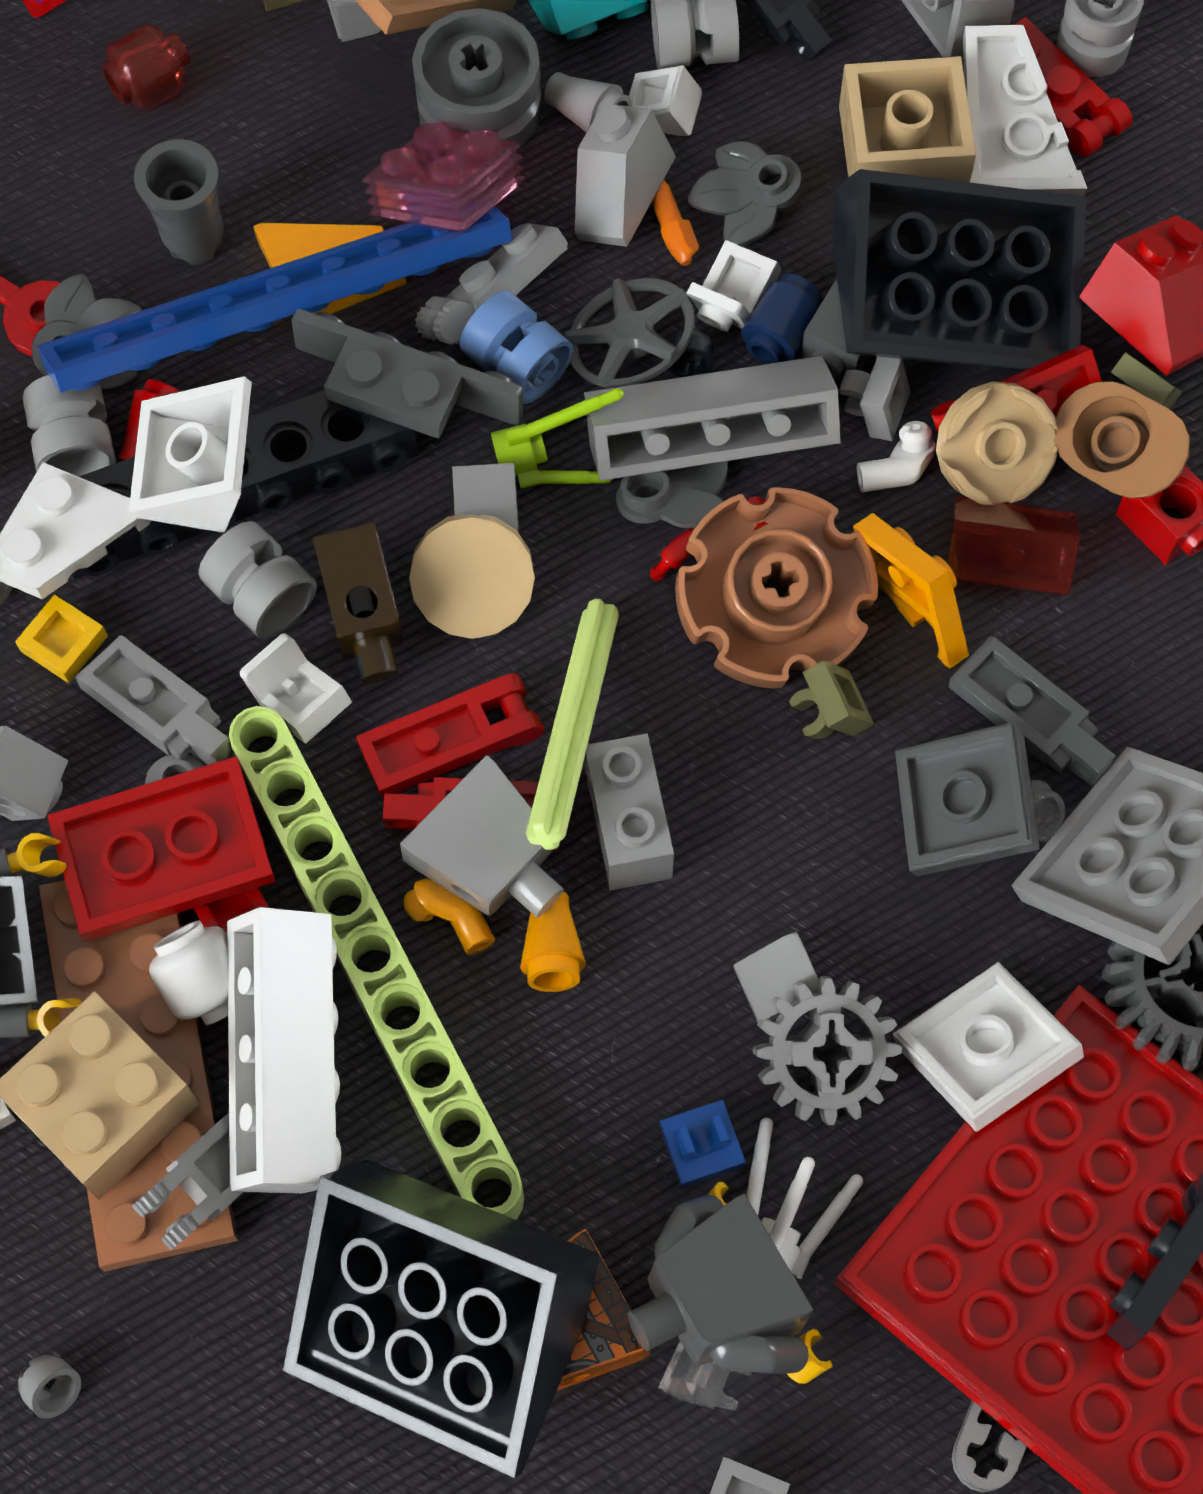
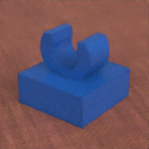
(702, 1144)

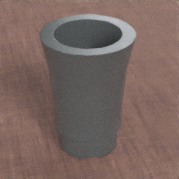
(181, 192)

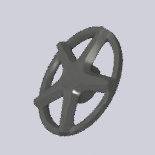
(631, 331)

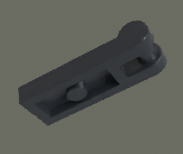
(1176, 1250)

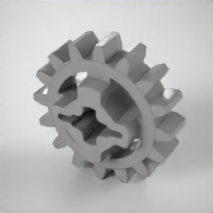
(855, 1050)

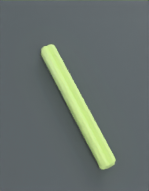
(572, 726)

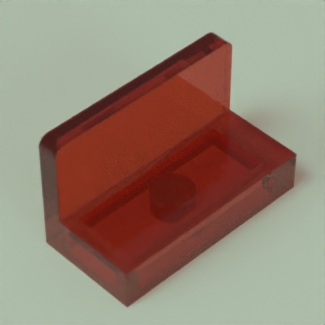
(1013, 546)

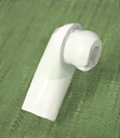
(905, 463)

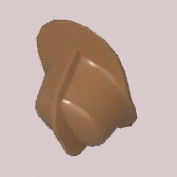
(1121, 439)

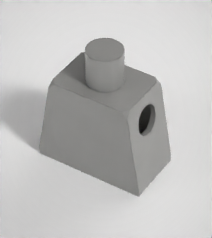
(480, 845)

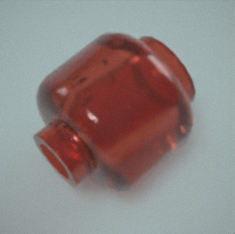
(146, 67)

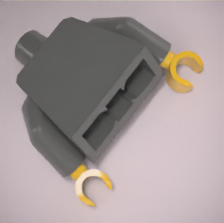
(16, 960)
(727, 1293)

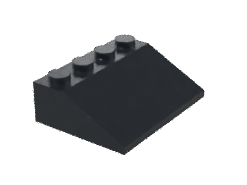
(958, 270)
(437, 1312)

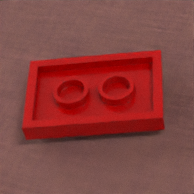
(160, 849)

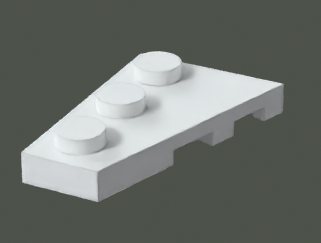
(1012, 116)

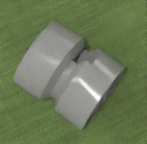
(694, 30)
(1098, 33)
(68, 427)
(251, 572)

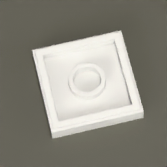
(988, 1046)

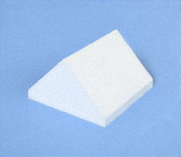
(191, 455)

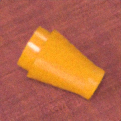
(553, 950)

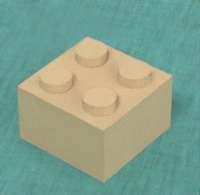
(908, 118)
(96, 1095)

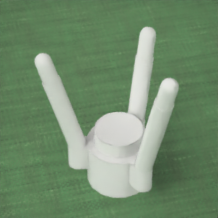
(779, 1230)

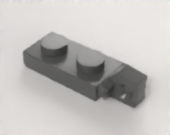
(1052, 722)

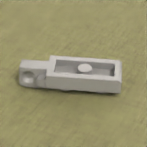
(155, 703)

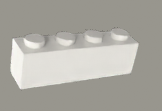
(281, 1051)

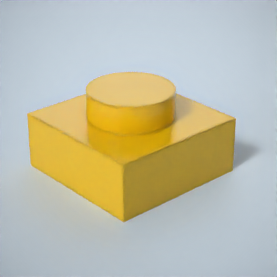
(61, 638)

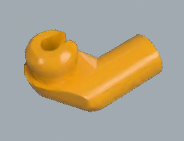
(432, 900)

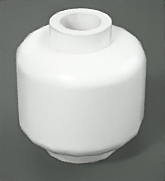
(193, 972)

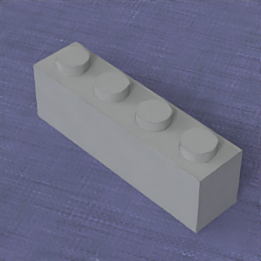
(715, 418)

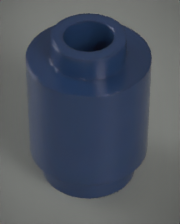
(780, 318)

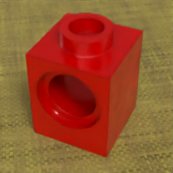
(1158, 531)

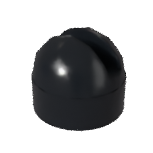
(698, 355)

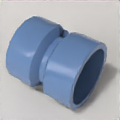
(510, 341)

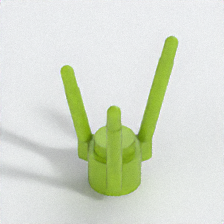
(526, 449)

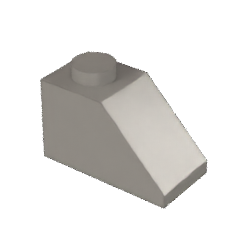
(619, 173)

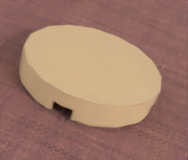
(997, 443)
(472, 575)

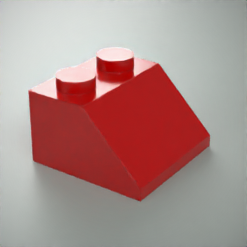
(1154, 292)

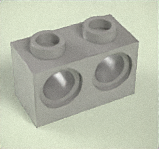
(629, 812)

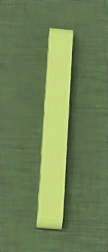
(369, 930)

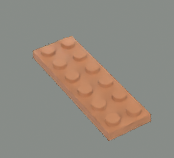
(120, 974)

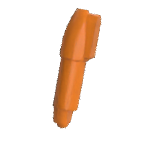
(675, 231)

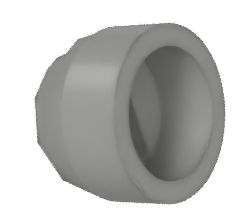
(62, 1394)

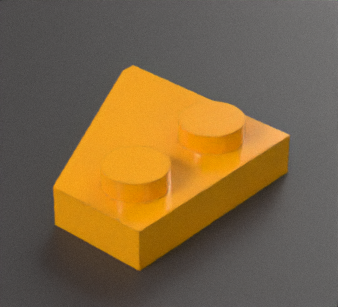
(917, 585)

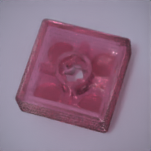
(444, 178)

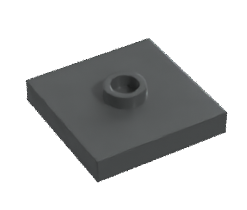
(966, 799)

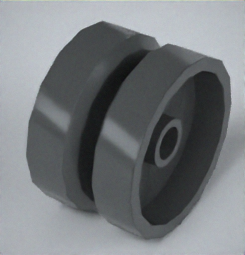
(479, 74)

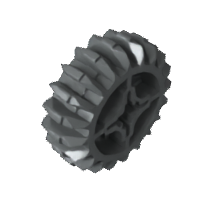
(1144, 997)

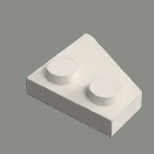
(60, 529)

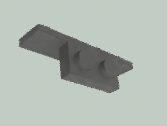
(400, 382)

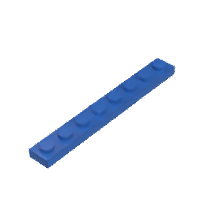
(261, 298)

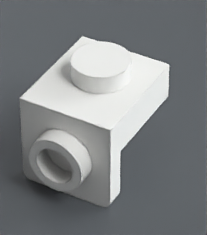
(733, 286)
(294, 688)

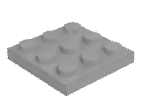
(1128, 858)

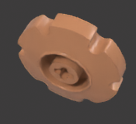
(800, 548)

